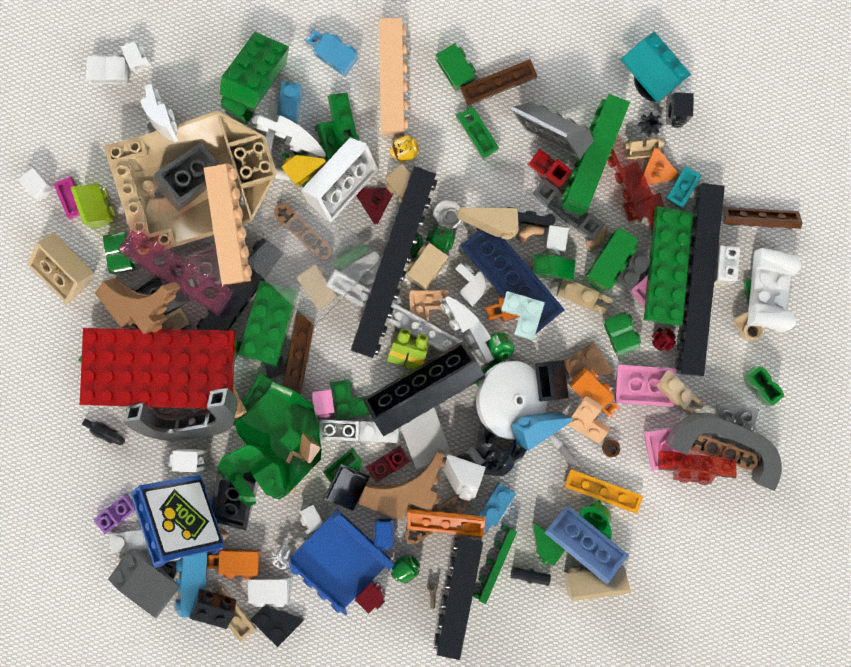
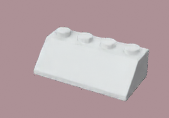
(340, 179)

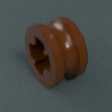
(614, 443)

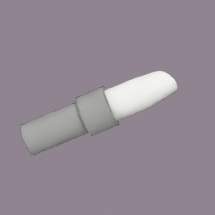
(563, 449)

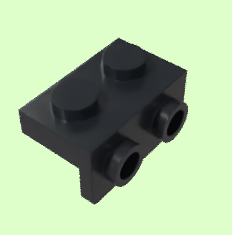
(213, 609)

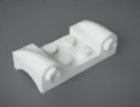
(771, 289)

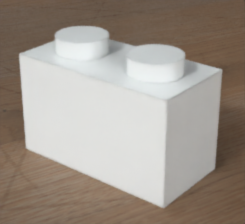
(268, 591)

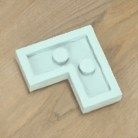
(527, 309)

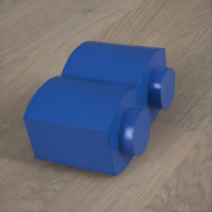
(384, 533)

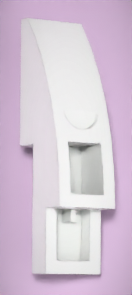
(158, 114)
(297, 137)
(465, 321)
(355, 431)

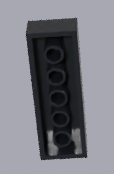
(423, 388)
(459, 596)

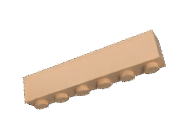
(391, 76)
(227, 224)

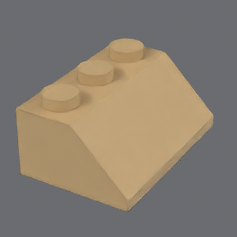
(60, 268)
(584, 584)

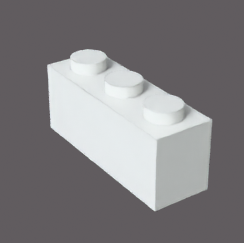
(189, 460)

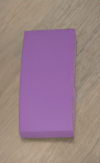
(115, 514)

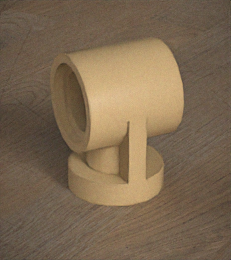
(741, 323)

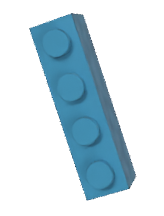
(191, 579)

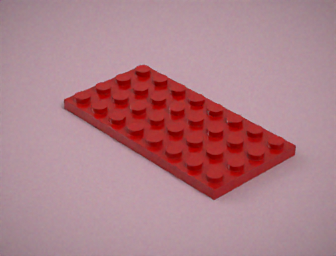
(155, 368)

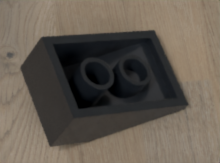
(226, 503)

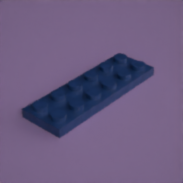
(509, 273)

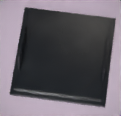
(346, 487)

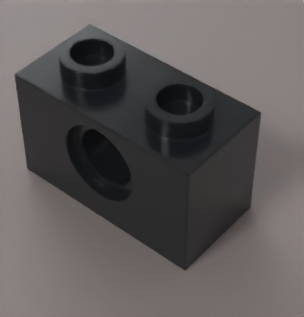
(679, 109)

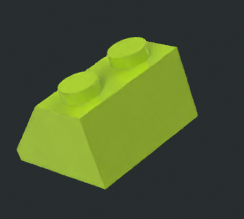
(94, 205)

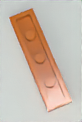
(446, 523)

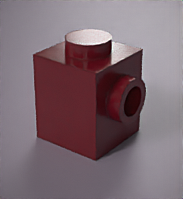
(371, 597)

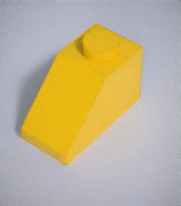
(302, 168)

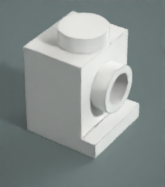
(135, 56)
(310, 517)

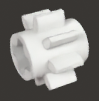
(281, 556)

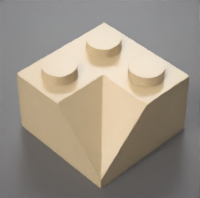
(427, 266)

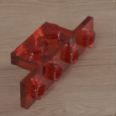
(633, 183)
(696, 467)

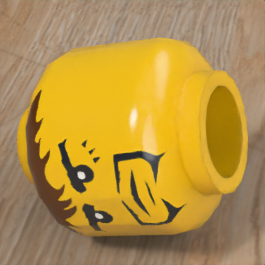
(404, 148)

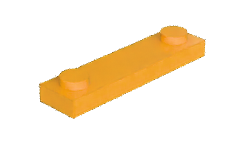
(603, 491)

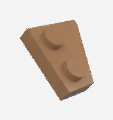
(590, 358)

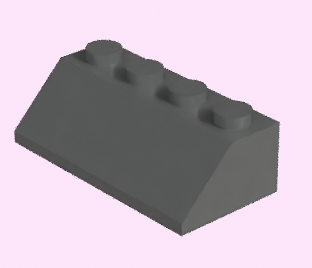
(554, 128)

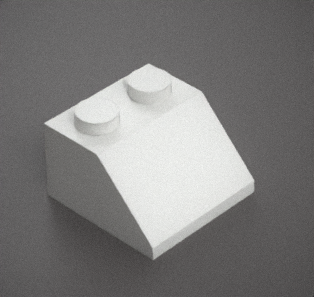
(463, 476)

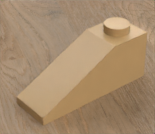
(495, 221)

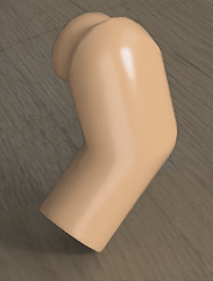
(528, 230)
(598, 240)

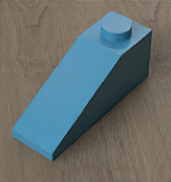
(536, 428)

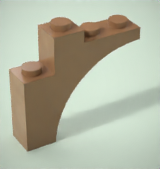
(133, 308)
(395, 498)

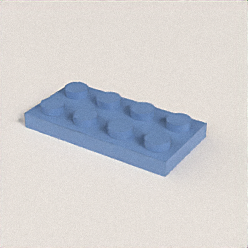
(587, 544)

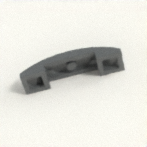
(551, 197)

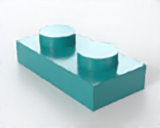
(683, 187)

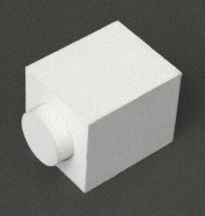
(35, 184)
(556, 240)

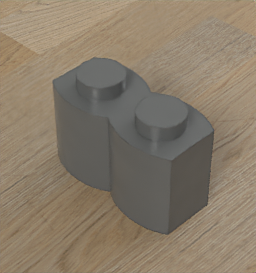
(630, 276)

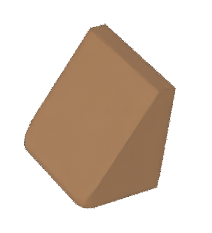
(308, 448)

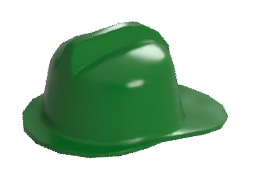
(599, 517)

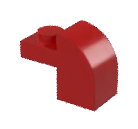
(553, 171)

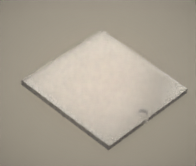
(313, 262)

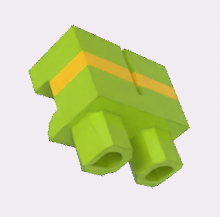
(404, 344)

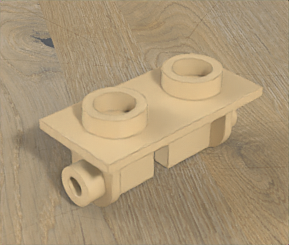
(635, 149)

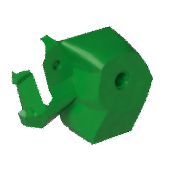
(271, 432)

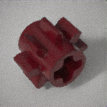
(663, 339)

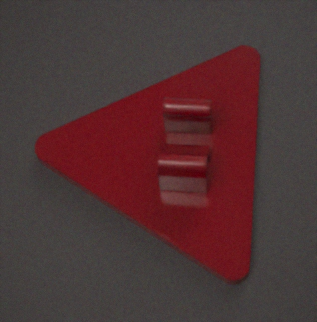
(374, 202)

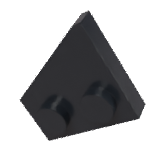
(276, 623)

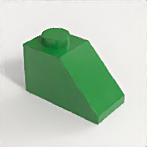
(553, 267)
(545, 547)

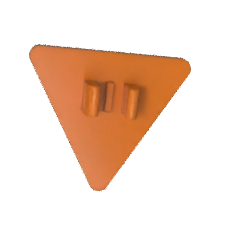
(659, 168)

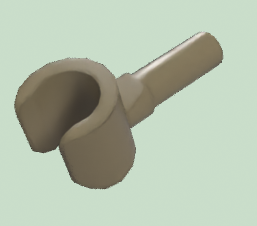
(432, 595)

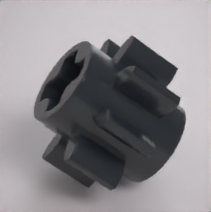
(654, 120)

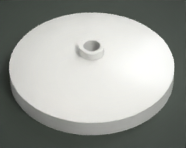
(506, 396)

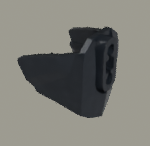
(497, 461)

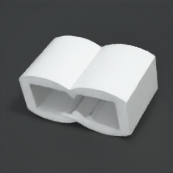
(107, 70)

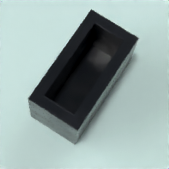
(551, 380)

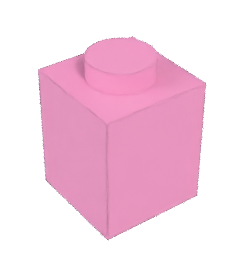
(323, 403)

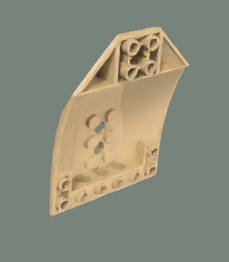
(139, 158)

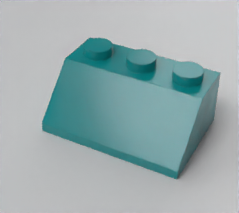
(655, 67)

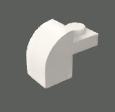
(476, 285)

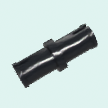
(530, 576)

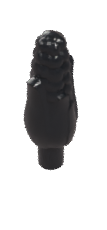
(103, 432)

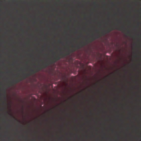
(135, 240)

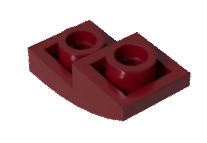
(388, 464)

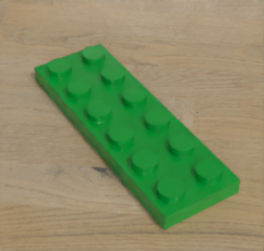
(668, 266)

